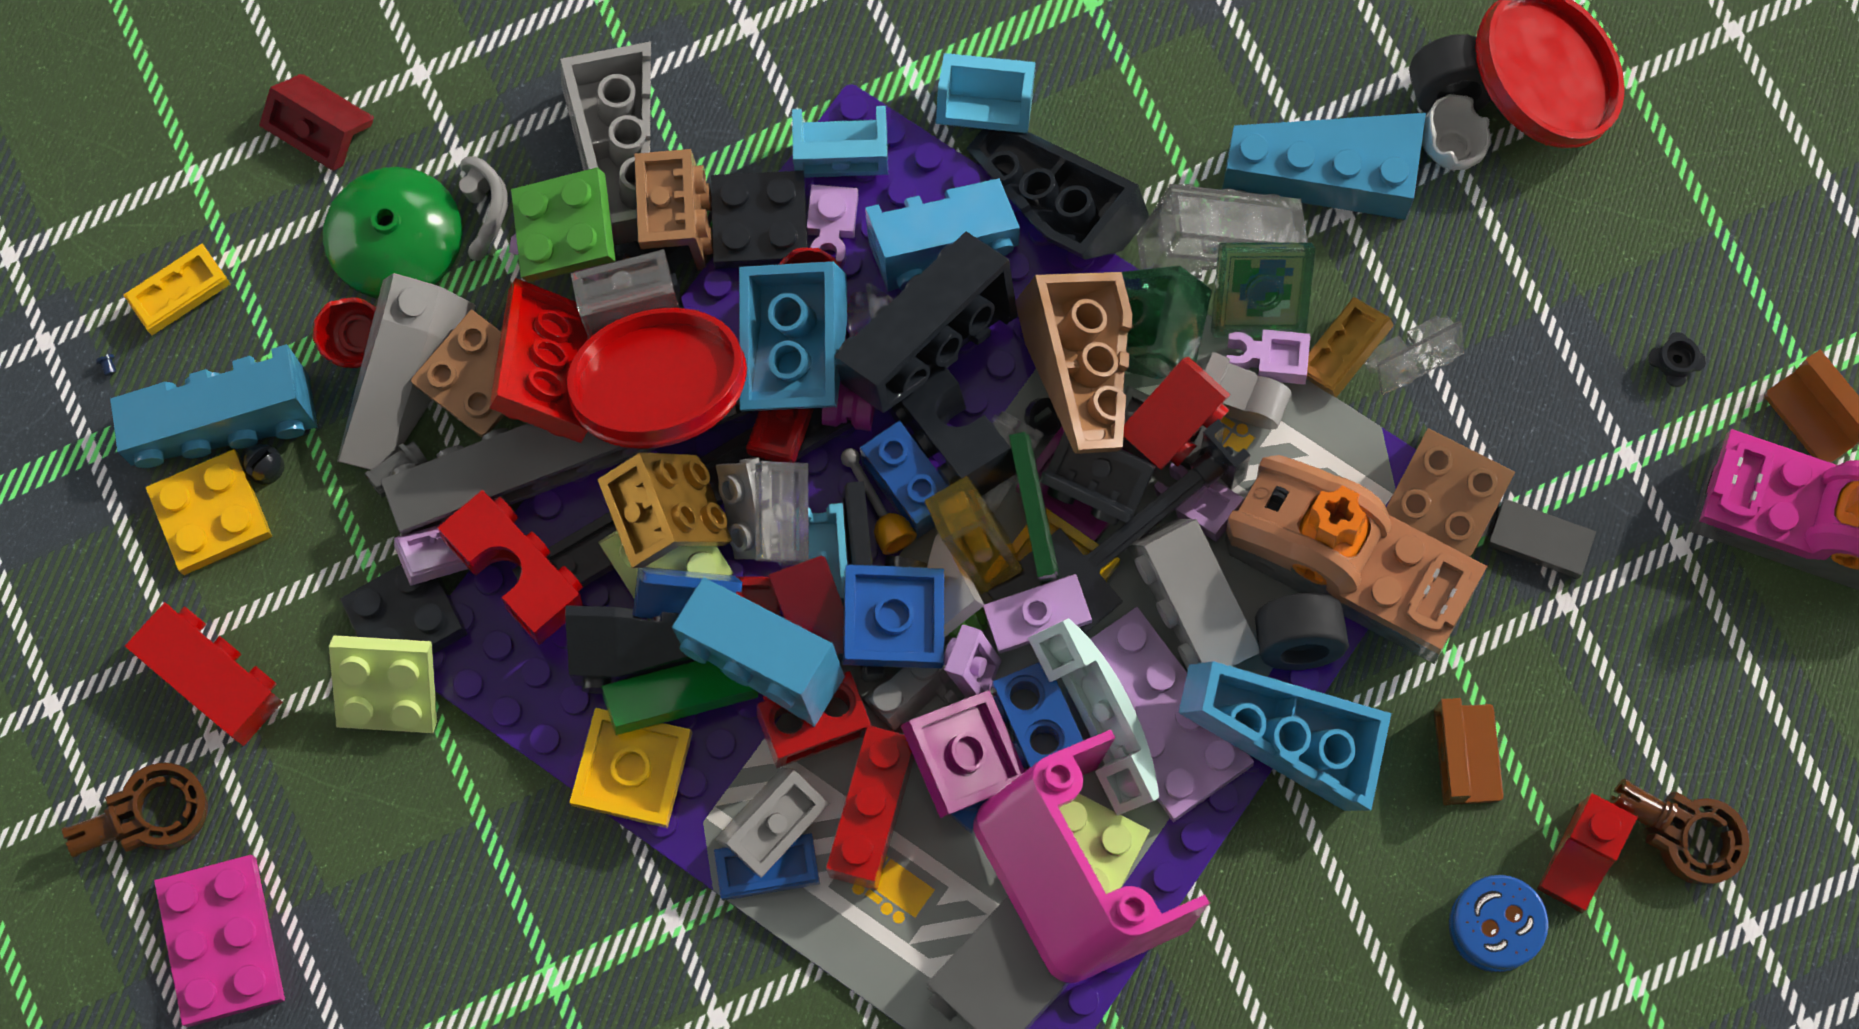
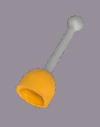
(891, 530)

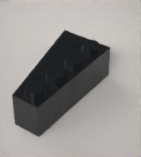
(929, 323)

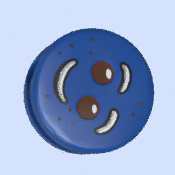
(1498, 923)

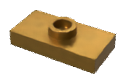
(1346, 346)

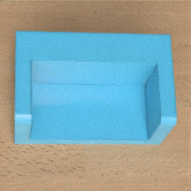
(985, 93)
(840, 146)

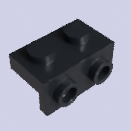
(1104, 480)

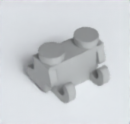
(907, 694)

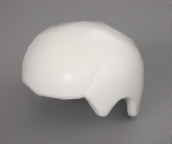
(1455, 133)

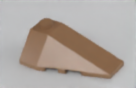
(1079, 346)

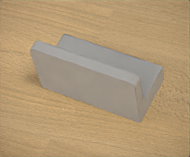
(772, 820)

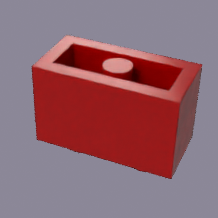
(1175, 414)

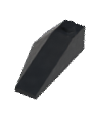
(1062, 193)

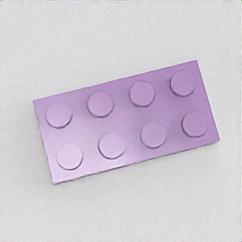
(1185, 756)

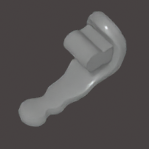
(479, 180)

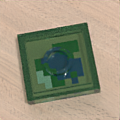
(1262, 287)

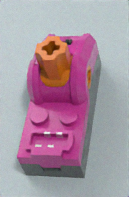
(1783, 507)

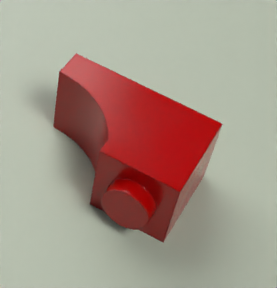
(1586, 852)

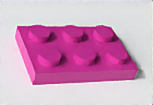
(219, 940)

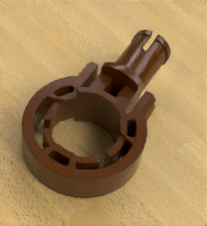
(129, 803)
(1673, 841)

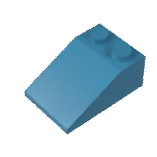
(789, 334)

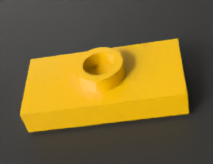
(176, 289)

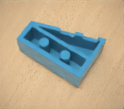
(912, 237)
(759, 650)

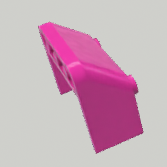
(1053, 884)

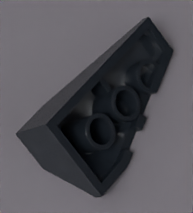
(616, 646)

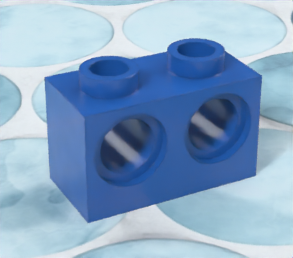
(903, 475)
(1048, 716)

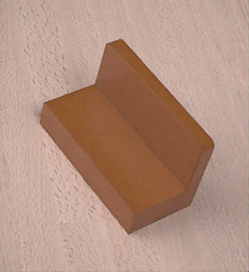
(1818, 408)
(1467, 753)

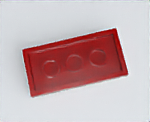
(534, 359)

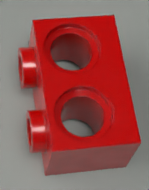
(812, 740)

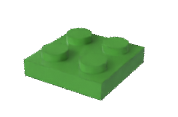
(563, 225)

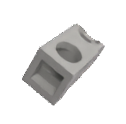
(1253, 397)

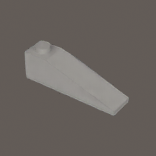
(405, 331)

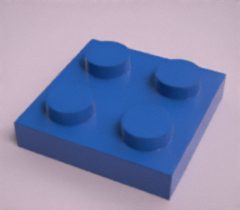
(893, 616)

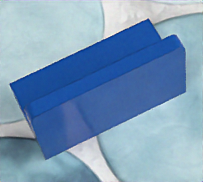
(670, 590)

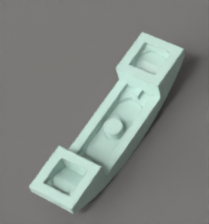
(1103, 705)

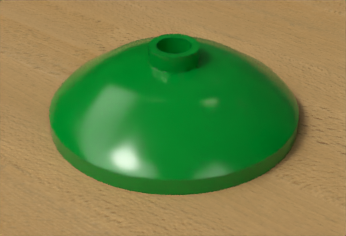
(416, 244)

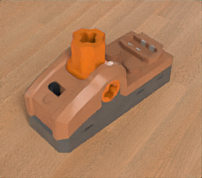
(1341, 542)

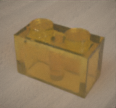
(974, 535)

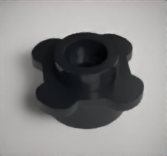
(1679, 346)

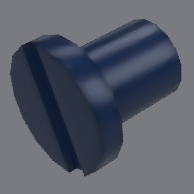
(107, 364)

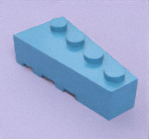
(1331, 162)
(215, 410)
(1299, 732)

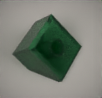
(1167, 318)

